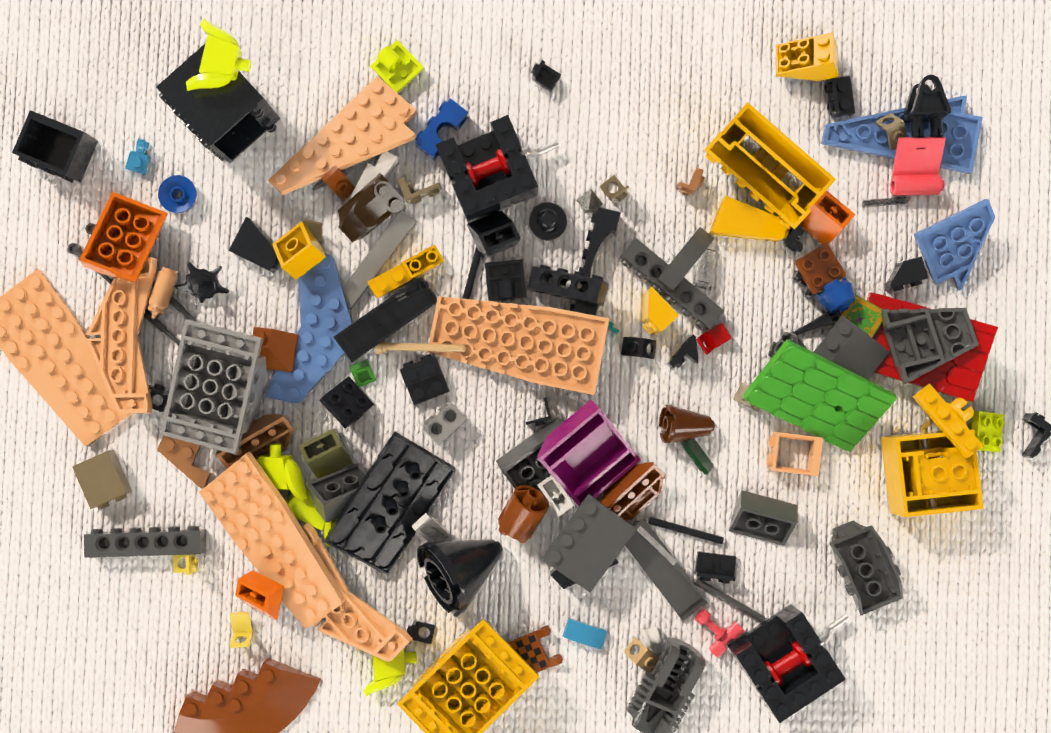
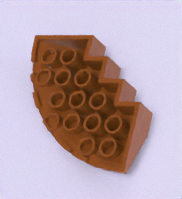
(252, 704)

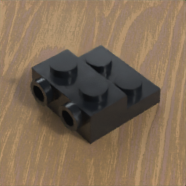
(424, 379)

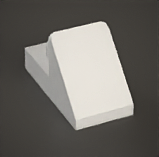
(430, 528)

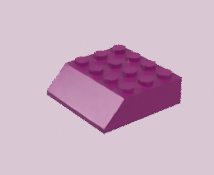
(586, 453)

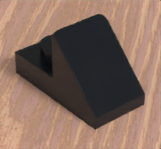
(688, 349)

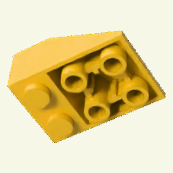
(808, 58)

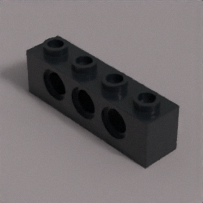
(594, 294)

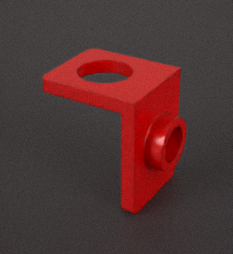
(714, 338)

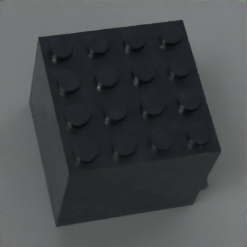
(222, 117)

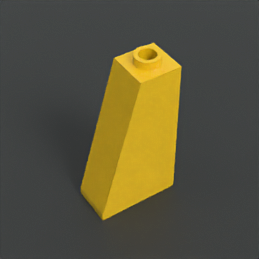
(746, 222)

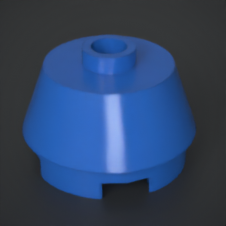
(837, 296)

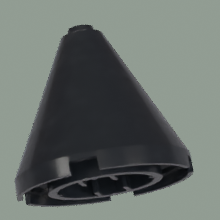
(457, 570)

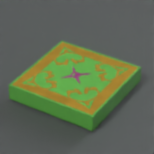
(864, 315)

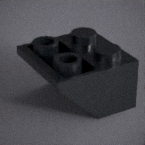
(493, 233)

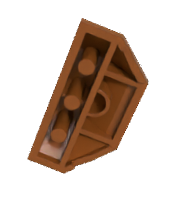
(634, 490)

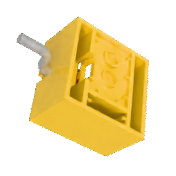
(926, 484)

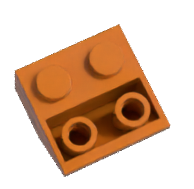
(827, 218)
(260, 593)

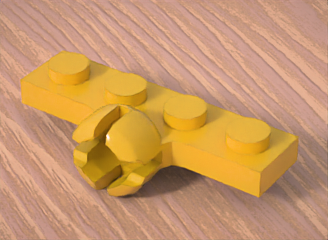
(950, 419)

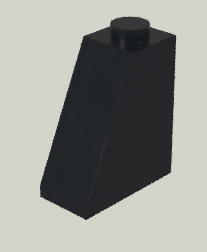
(255, 246)

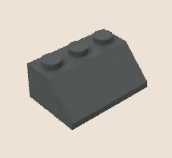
(335, 490)
(763, 518)

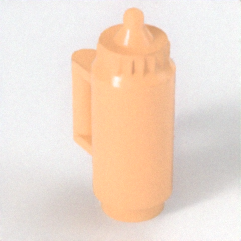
(162, 291)

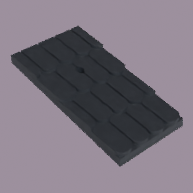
(388, 502)

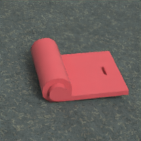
(917, 166)

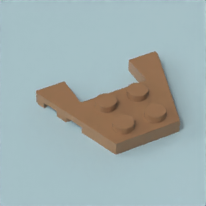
(183, 455)

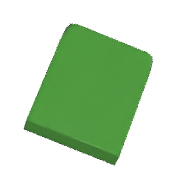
(363, 373)

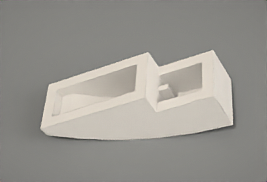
(385, 166)

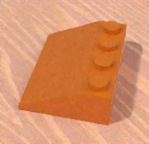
(123, 238)

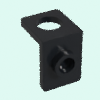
(638, 347)
(159, 389)
(541, 421)
(414, 629)

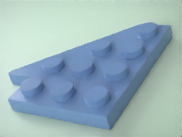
(955, 242)

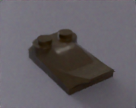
(369, 208)

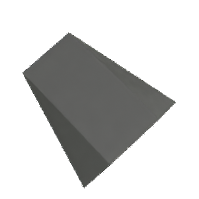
(926, 338)

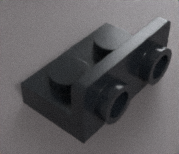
(839, 96)
(715, 566)

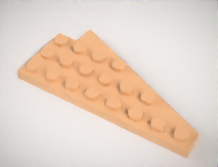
(361, 130)

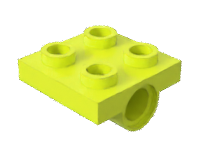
(396, 66)
(988, 430)

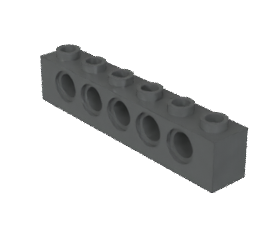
(711, 309)
(95, 546)

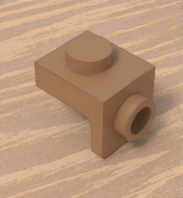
(695, 182)

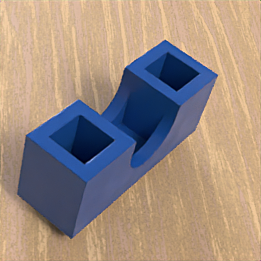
(450, 115)

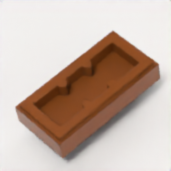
(338, 183)

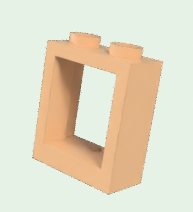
(814, 454)

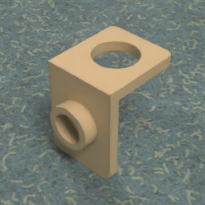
(645, 658)

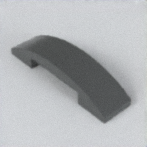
(685, 259)

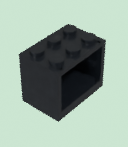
(54, 147)

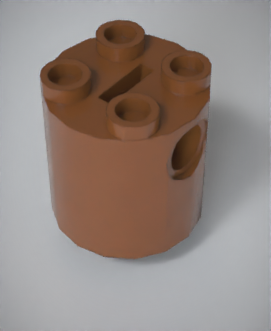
(523, 513)

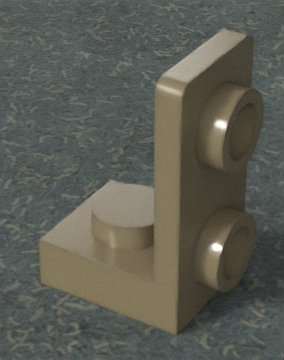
(406, 188)

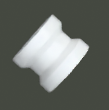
(651, 636)

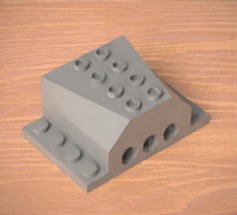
(214, 386)

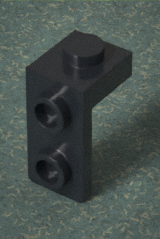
(1043, 433)

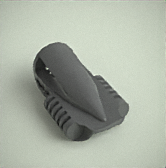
(663, 693)

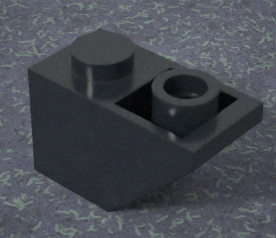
(905, 273)

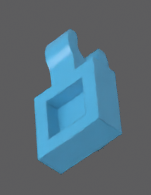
(138, 160)

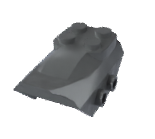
(866, 566)

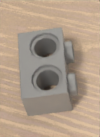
(447, 426)

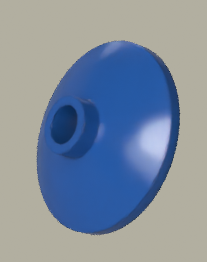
(171, 187)

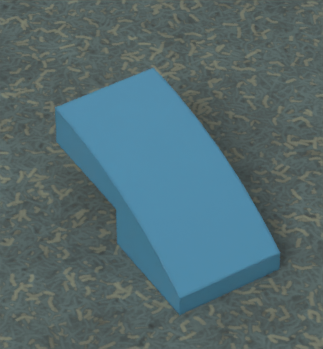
(584, 633)

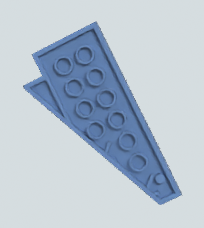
(865, 136)

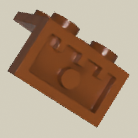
(819, 268)

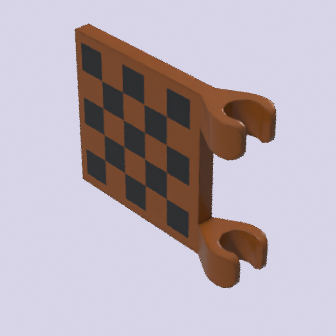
(532, 651)

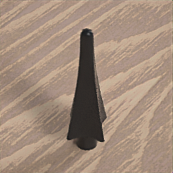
(823, 320)

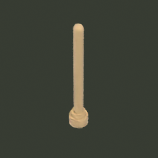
(384, 346)

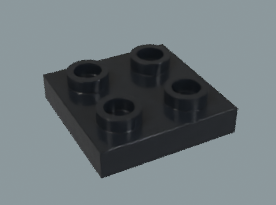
(505, 280)
(346, 402)

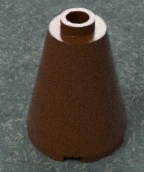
(683, 424)

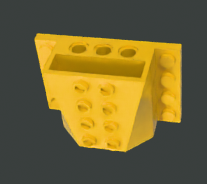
(468, 684)

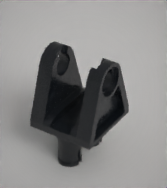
(926, 106)

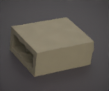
(102, 480)

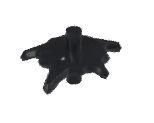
(202, 283)

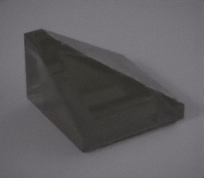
(589, 202)

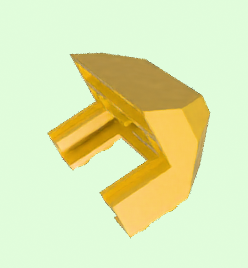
(768, 165)

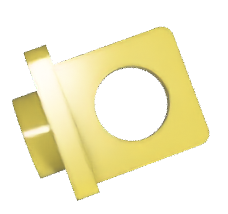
(191, 564)
(241, 627)

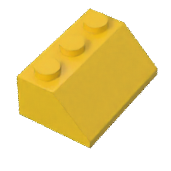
(656, 312)

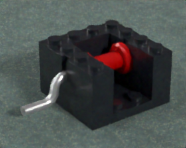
(479, 168)
(788, 676)

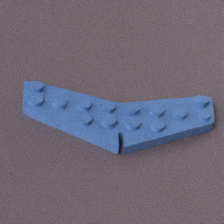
(321, 318)

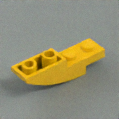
(406, 272)

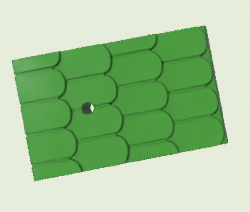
(819, 396)

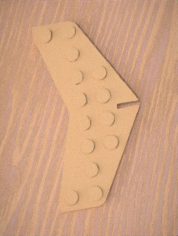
(119, 348)
(356, 620)

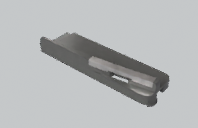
(664, 571)

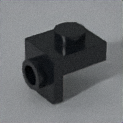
(545, 76)

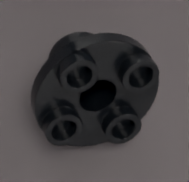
(548, 221)

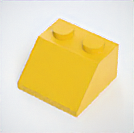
(298, 251)

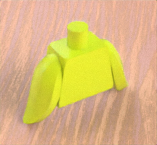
(219, 61)
(283, 471)
(306, 512)
(389, 672)

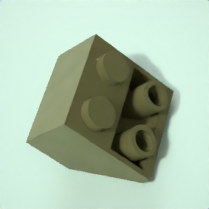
(326, 453)

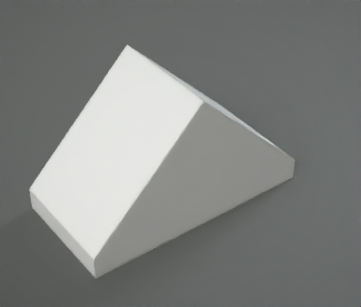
(556, 495)

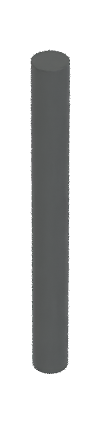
(729, 600)

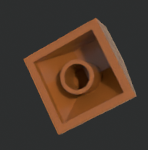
(278, 348)

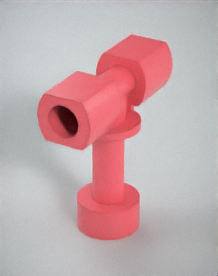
(723, 635)

